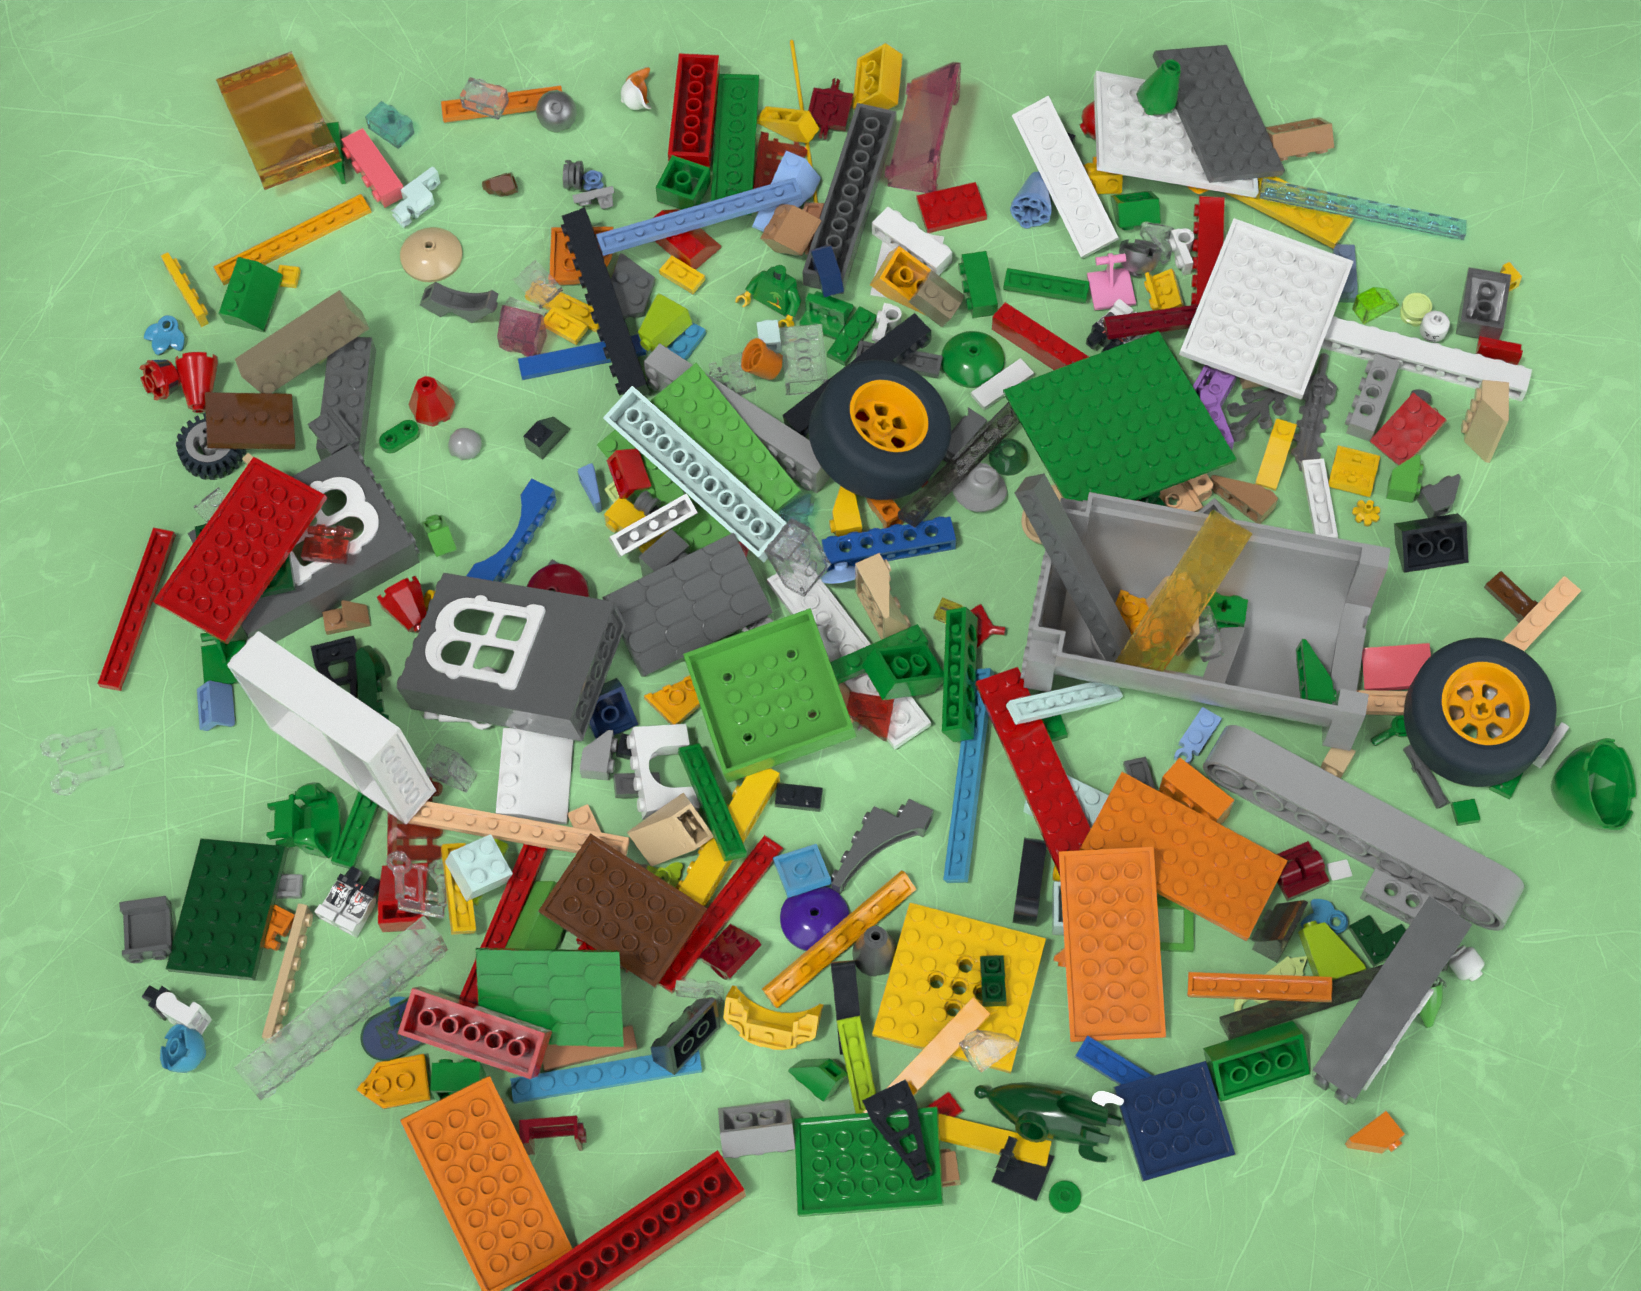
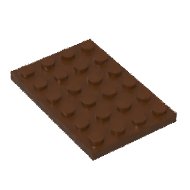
(623, 909)

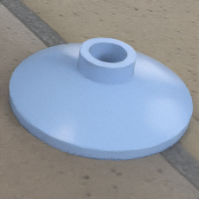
(840, 574)

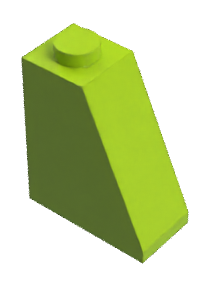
(663, 323)
(1327, 952)

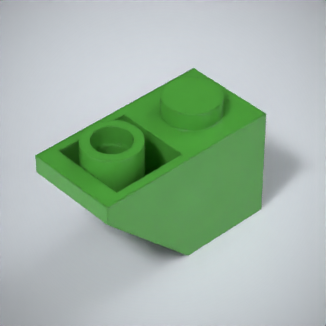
(1403, 480)
(439, 535)

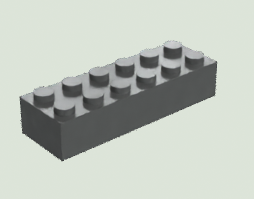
(349, 388)

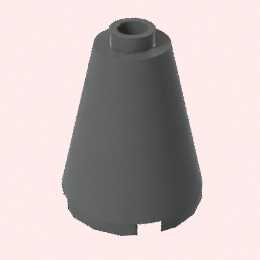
(874, 951)

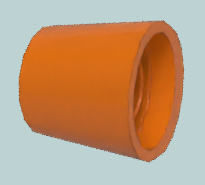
(761, 360)

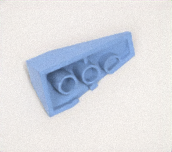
(807, 180)

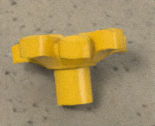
(1366, 512)

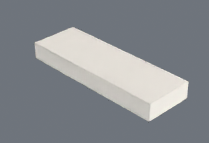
(992, 390)

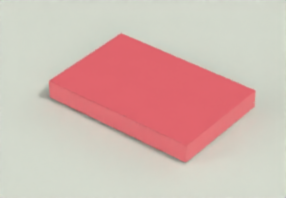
(1393, 666)

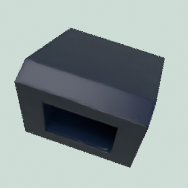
(827, 270)

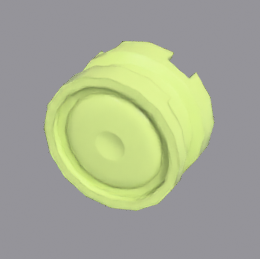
(1414, 308)

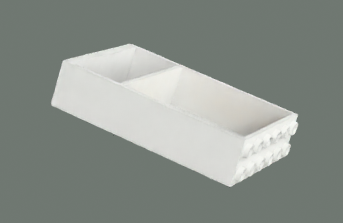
(332, 727)

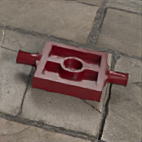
(830, 108)

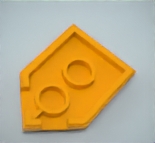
(1131, 609)
(397, 1082)

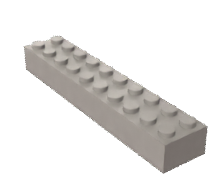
(784, 444)

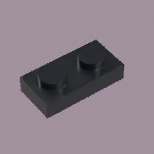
(798, 797)

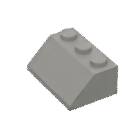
(756, 1128)

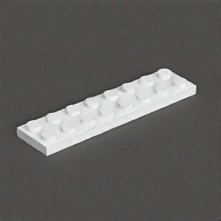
(1065, 177)

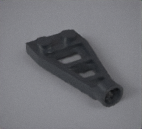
(334, 653)
(889, 1102)

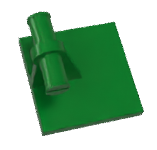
(216, 658)

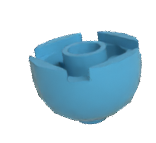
(183, 1049)

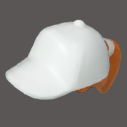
(635, 90)

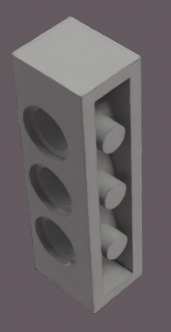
(1385, 370)
(1396, 905)

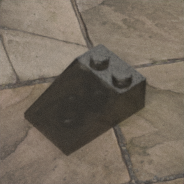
(1278, 929)

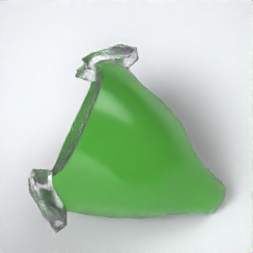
(1433, 1005)

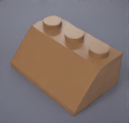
(1301, 137)

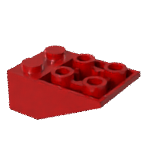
(389, 916)

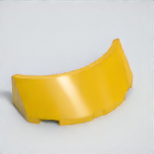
(770, 1027)

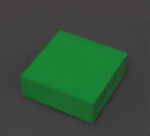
(1465, 812)

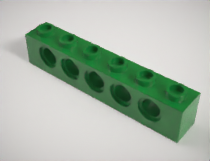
(959, 674)

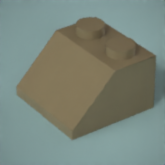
(937, 299)

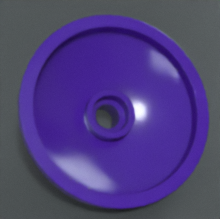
(804, 929)

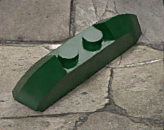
(369, 671)

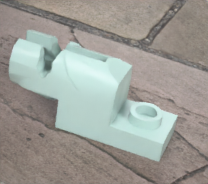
(416, 197)

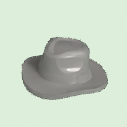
(981, 489)

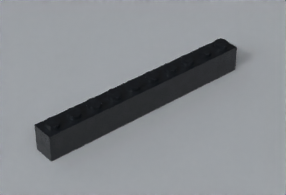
(604, 302)

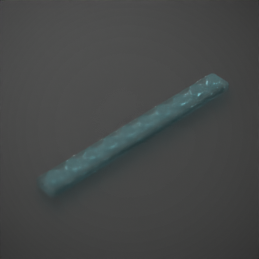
(1363, 209)

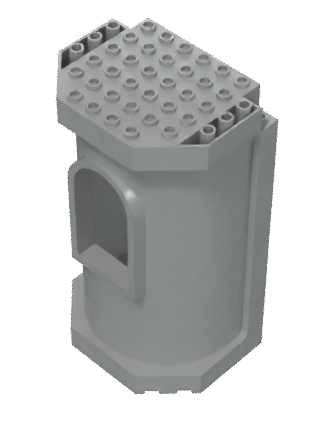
(1294, 589)

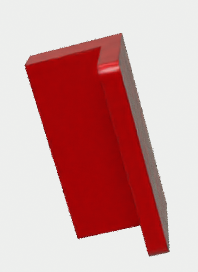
(1498, 349)
(628, 472)

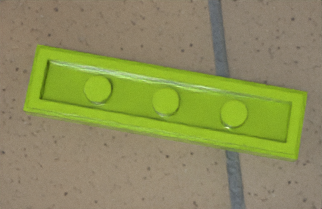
(856, 1061)

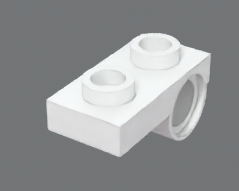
(1182, 250)
(886, 325)

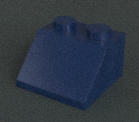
(612, 710)

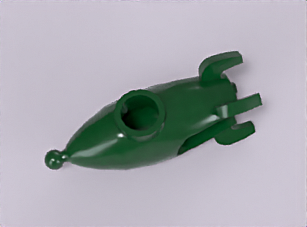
(1055, 1114)

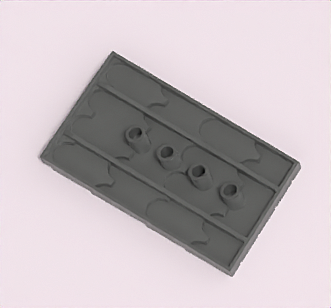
(689, 604)

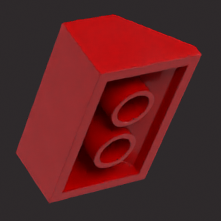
(689, 247)

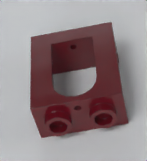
(550, 1128)

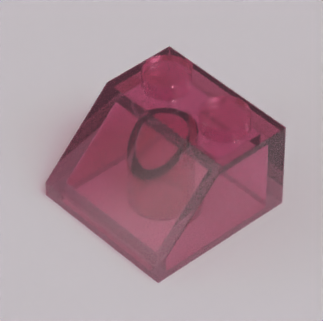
(521, 331)

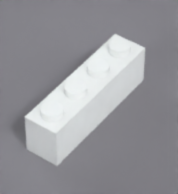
(897, 231)
(652, 525)

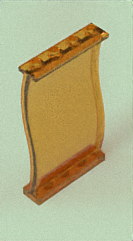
(278, 120)

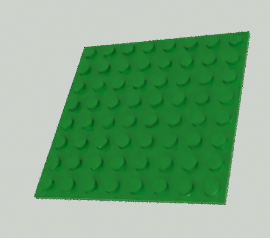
(1119, 423)

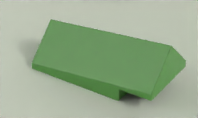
(532, 927)

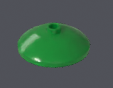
(972, 368)

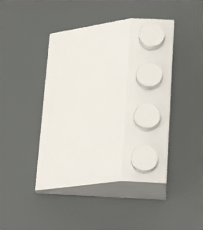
(534, 776)

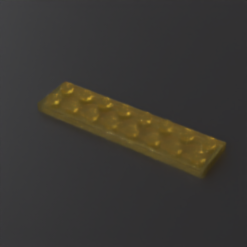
(1185, 594)

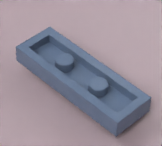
(1350, 288)

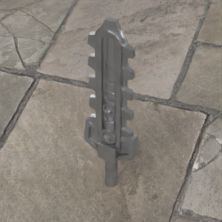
(1317, 395)

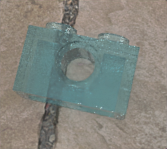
(390, 124)

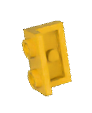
(1104, 181)
(1163, 290)

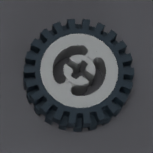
(215, 462)

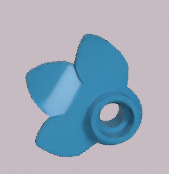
(165, 337)
(1324, 912)

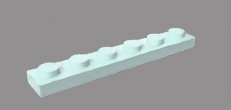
(1062, 701)

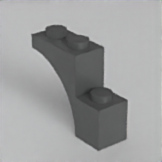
(467, 305)

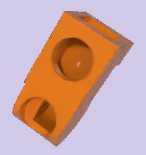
(886, 511)

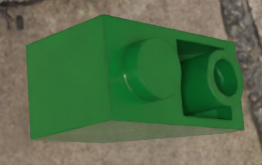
(819, 1076)

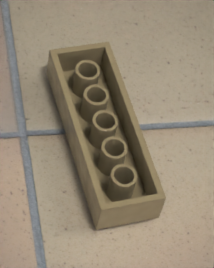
(302, 343)

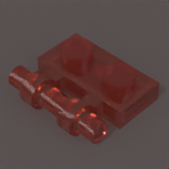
(326, 549)

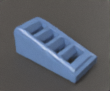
(589, 482)

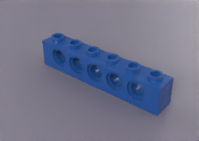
(899, 549)

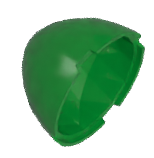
(1596, 785)

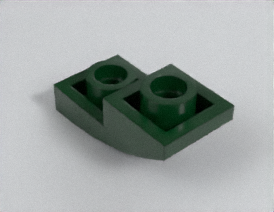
(993, 981)

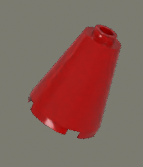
(196, 377)

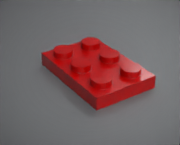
(951, 207)
(1408, 430)

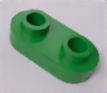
(400, 437)

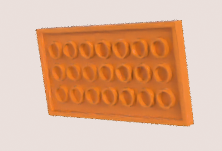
(1194, 857)
(1112, 944)
(486, 1185)

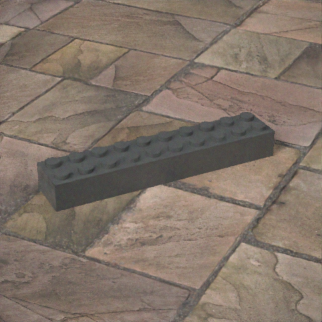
(852, 189)

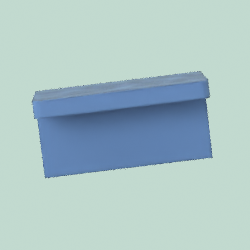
(215, 705)

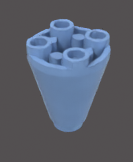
(1032, 202)

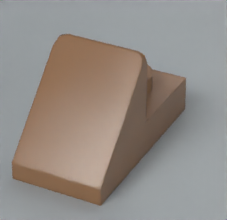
(347, 618)

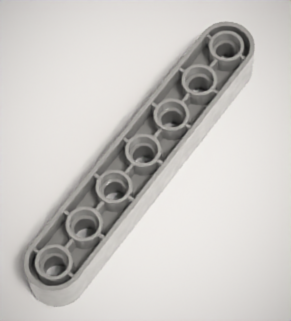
(1363, 826)

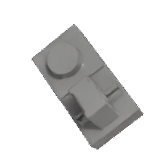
(603, 195)

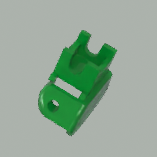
(310, 827)

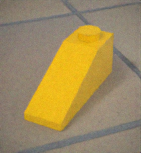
(790, 123)
(1276, 454)
(845, 514)

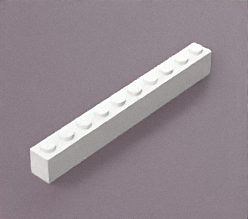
(1424, 357)

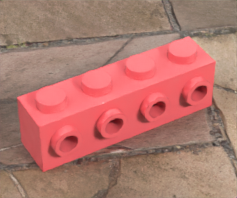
(373, 168)

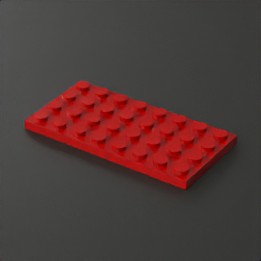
(240, 550)

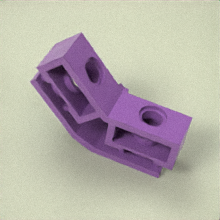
(1214, 396)

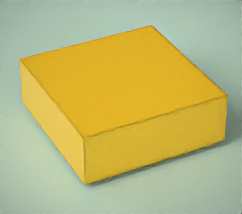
(290, 275)

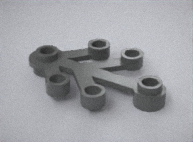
(1260, 407)

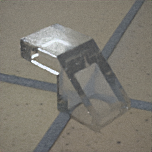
(1209, 638)

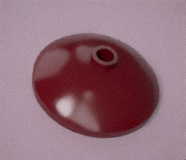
(561, 579)

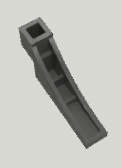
(878, 833)

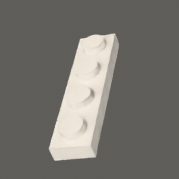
(1319, 498)

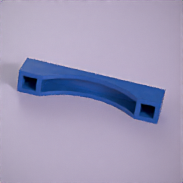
(536, 502)

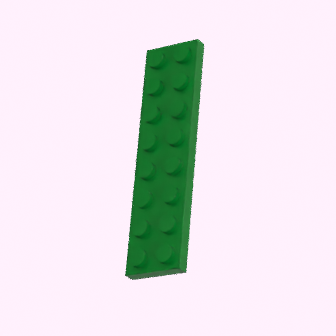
(735, 135)

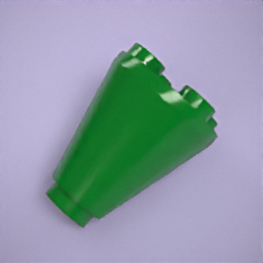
(1160, 91)

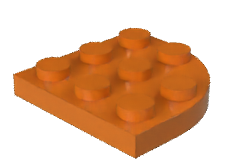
(561, 261)

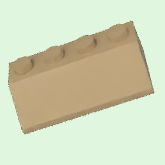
(1486, 418)

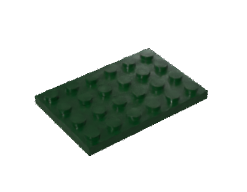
(227, 909)

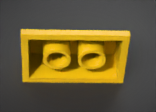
(878, 78)

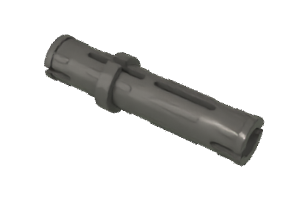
(1427, 778)

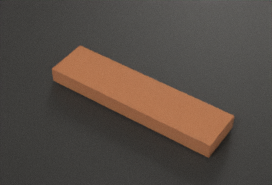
(564, 1056)

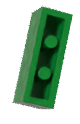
(978, 284)

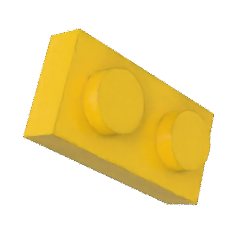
(682, 274)
(565, 325)

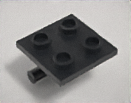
(1019, 1175)

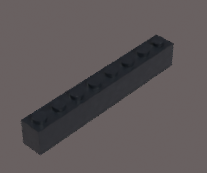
(895, 346)

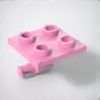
(1110, 284)

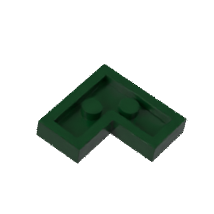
(1372, 942)

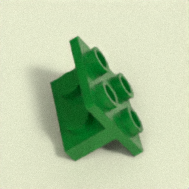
(826, 311)

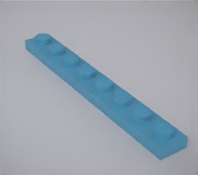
(596, 1077)

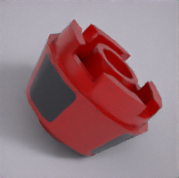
(159, 378)

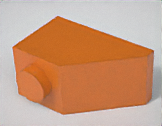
(1377, 1136)

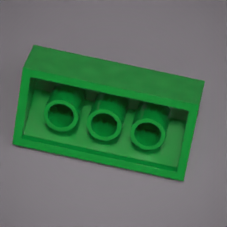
(1257, 1060)

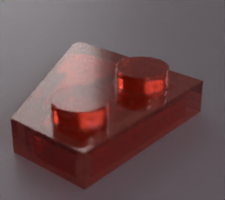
(871, 713)

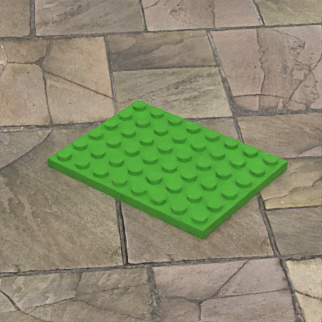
(715, 425)

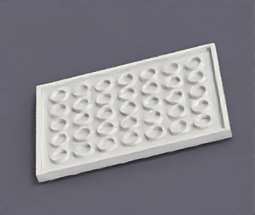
(1148, 145)
(1266, 308)

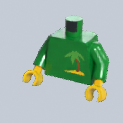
(775, 291)

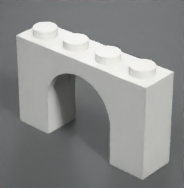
(646, 744)

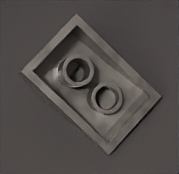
(1483, 304)

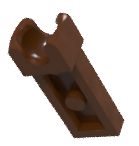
(1510, 596)

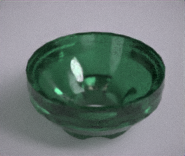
(1005, 464)

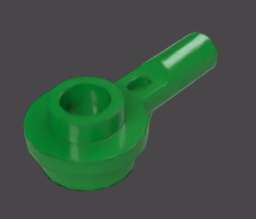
(1396, 728)

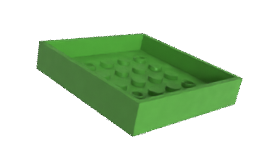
(769, 695)

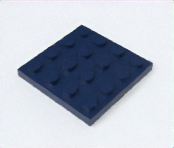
(1174, 1121)

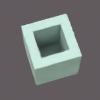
(769, 332)

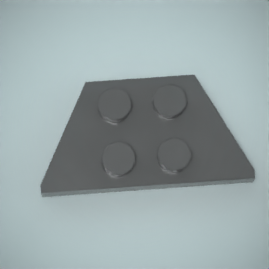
(632, 287)

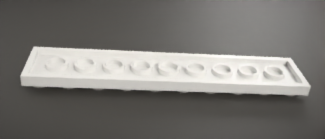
(843, 637)

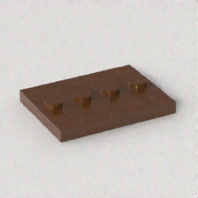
(249, 420)

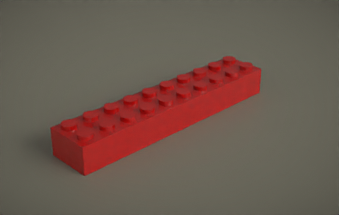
(643, 1231)

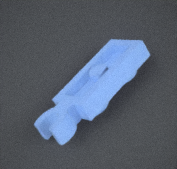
(1198, 734)

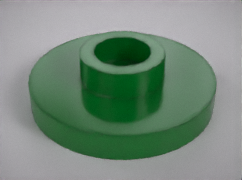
(1064, 1197)

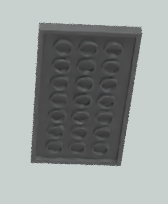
(1221, 115)

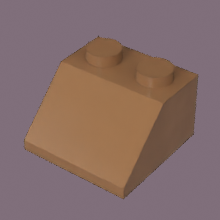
(790, 230)

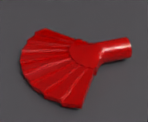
(985, 627)

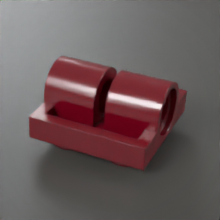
(1302, 871)
(729, 951)

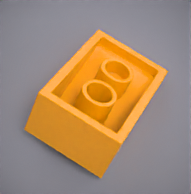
(900, 277)

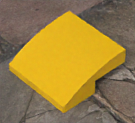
(1354, 471)

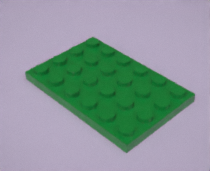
(853, 1169)

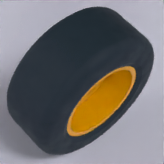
(859, 460)
(1518, 684)

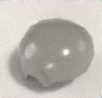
(464, 443)

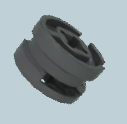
(573, 174)

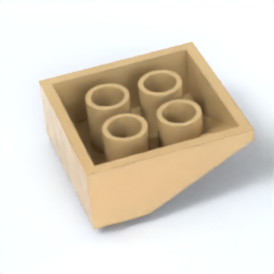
(874, 593)

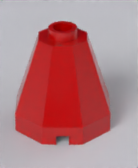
(431, 402)
(405, 603)

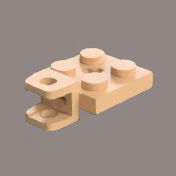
(1189, 493)

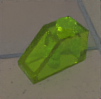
(1373, 304)

